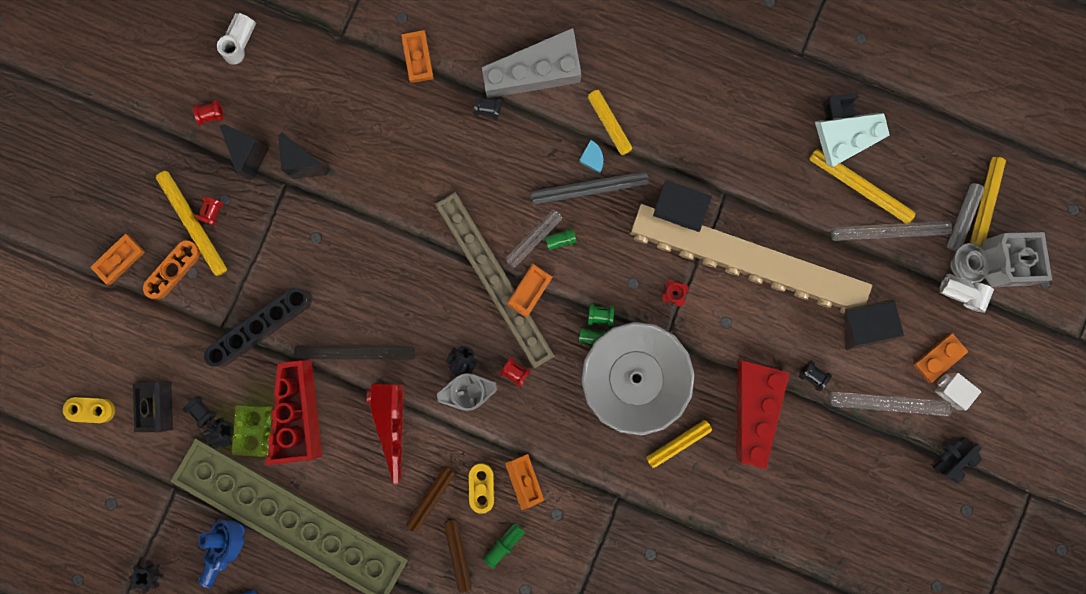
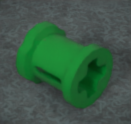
(601, 315)

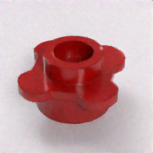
(681, 289)

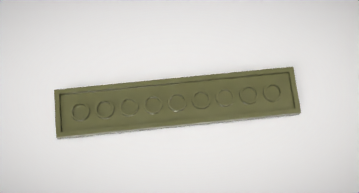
(289, 519)

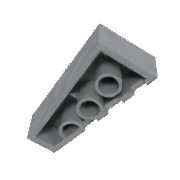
(535, 68)

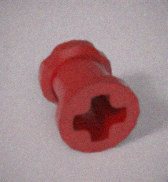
(208, 112)
(209, 210)
(514, 372)

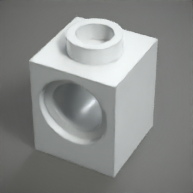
(957, 390)

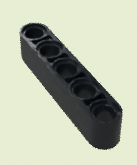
(246, 329)

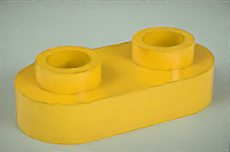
(87, 410)
(481, 488)

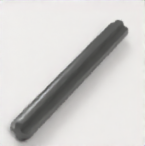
(589, 187)

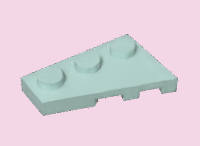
(848, 136)

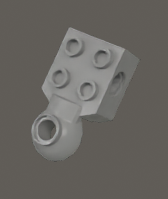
(1005, 260)

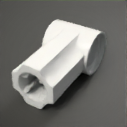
(237, 37)
(973, 295)

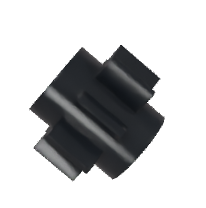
(461, 360)
(219, 433)
(151, 581)

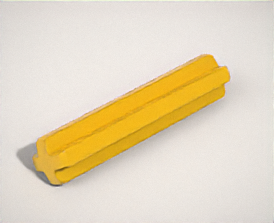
(610, 122)
(679, 443)

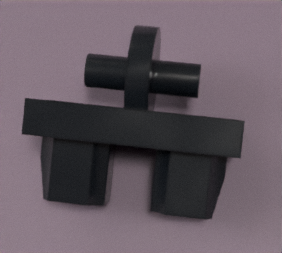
(956, 457)

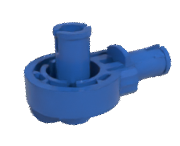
(220, 548)

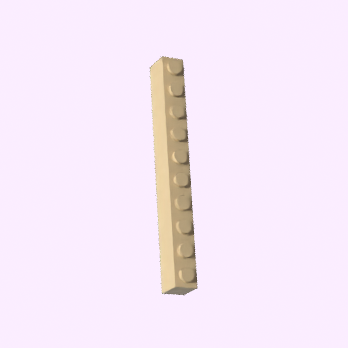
(752, 260)

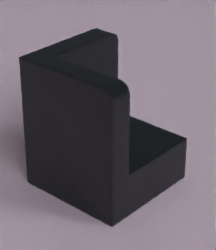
(840, 106)

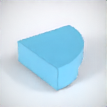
(592, 157)

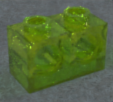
(245, 429)

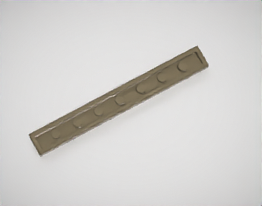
(493, 278)

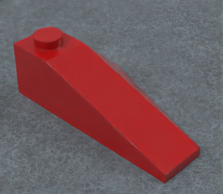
(388, 417)

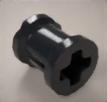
(487, 107)
(815, 375)
(199, 411)

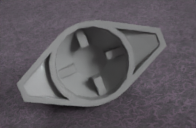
(467, 392)

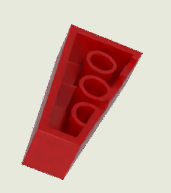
(757, 410)
(294, 416)

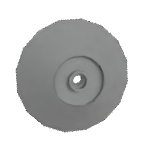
(664, 381)

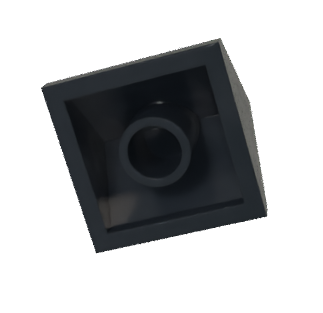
(245, 151)
(298, 162)
(682, 205)
(872, 324)
(152, 407)

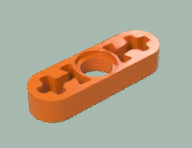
(161, 270)

